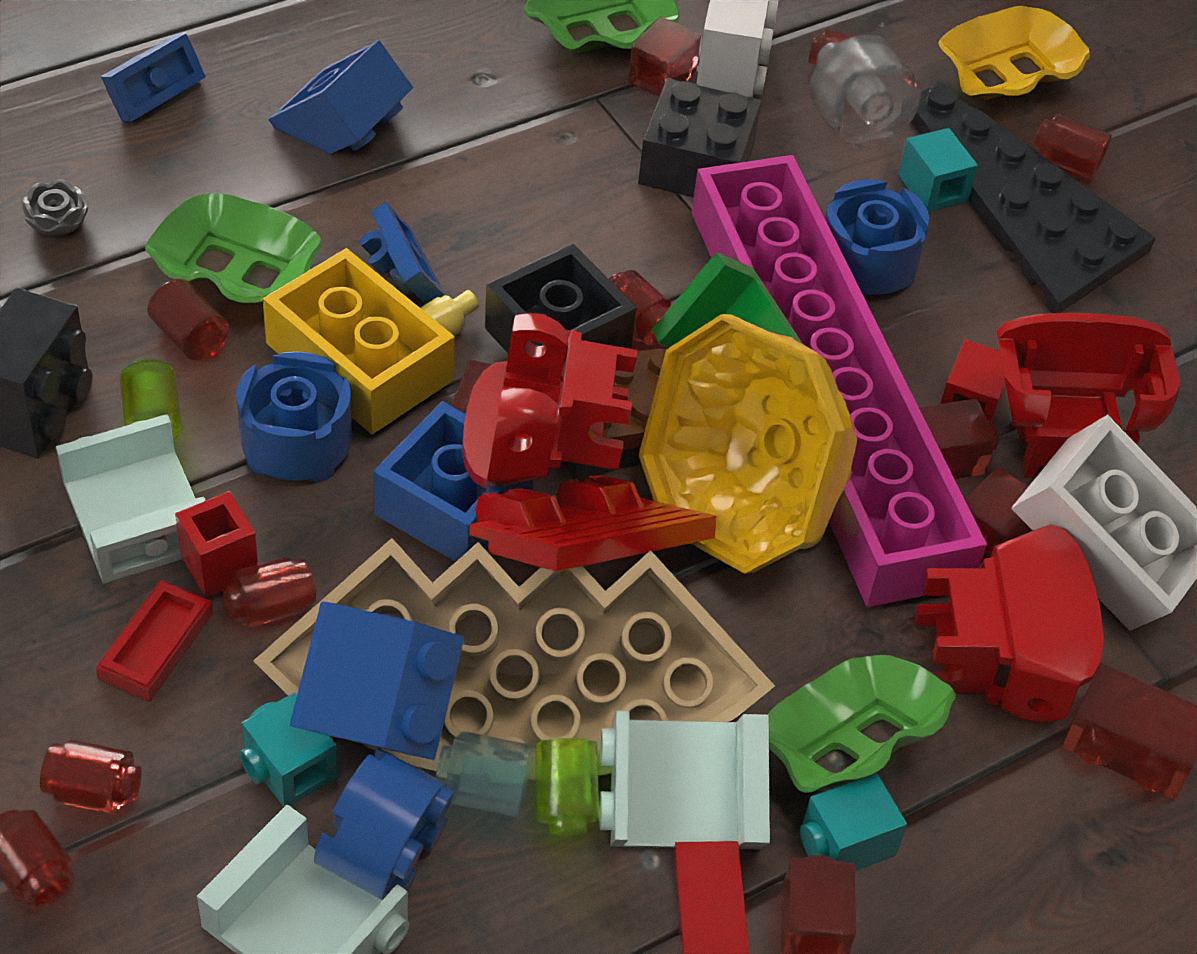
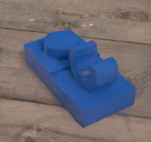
(153, 77)
(398, 246)

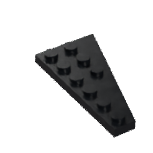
(1033, 207)

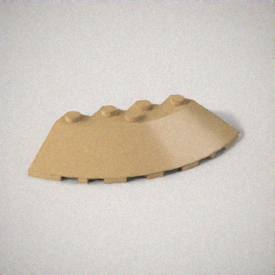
(551, 651)

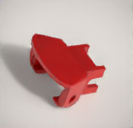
(1072, 367)
(530, 420)
(1023, 610)

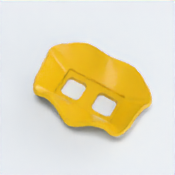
(1008, 35)

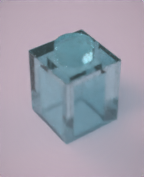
(487, 772)

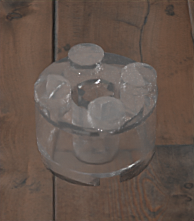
(864, 90)

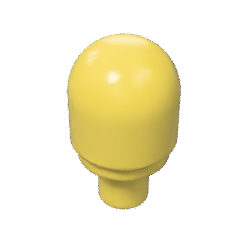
(450, 311)

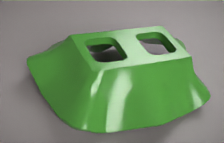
(567, 14)
(237, 227)
(844, 702)

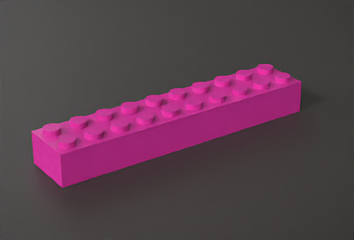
(901, 498)

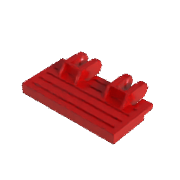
(595, 524)

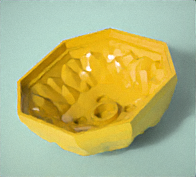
(750, 435)

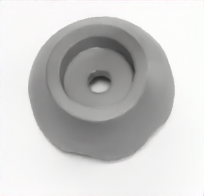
(54, 208)

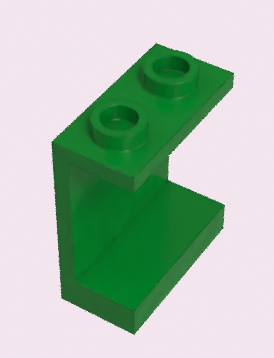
(719, 289)

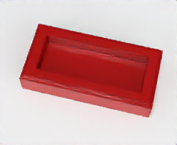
(154, 640)
(710, 898)

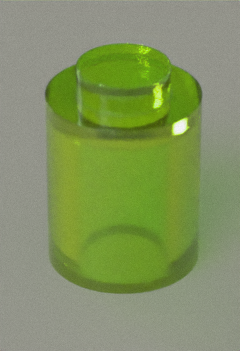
(149, 392)
(567, 784)

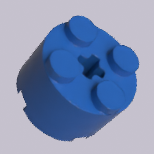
(878, 234)
(294, 417)
(384, 824)

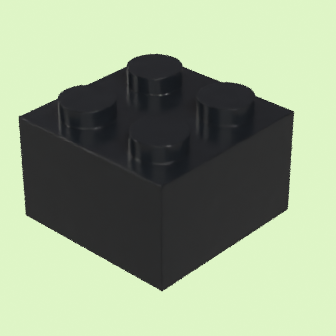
(695, 131)
(567, 290)
(40, 370)

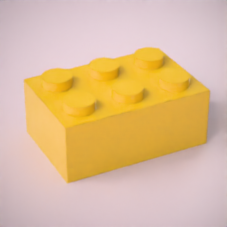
(368, 331)

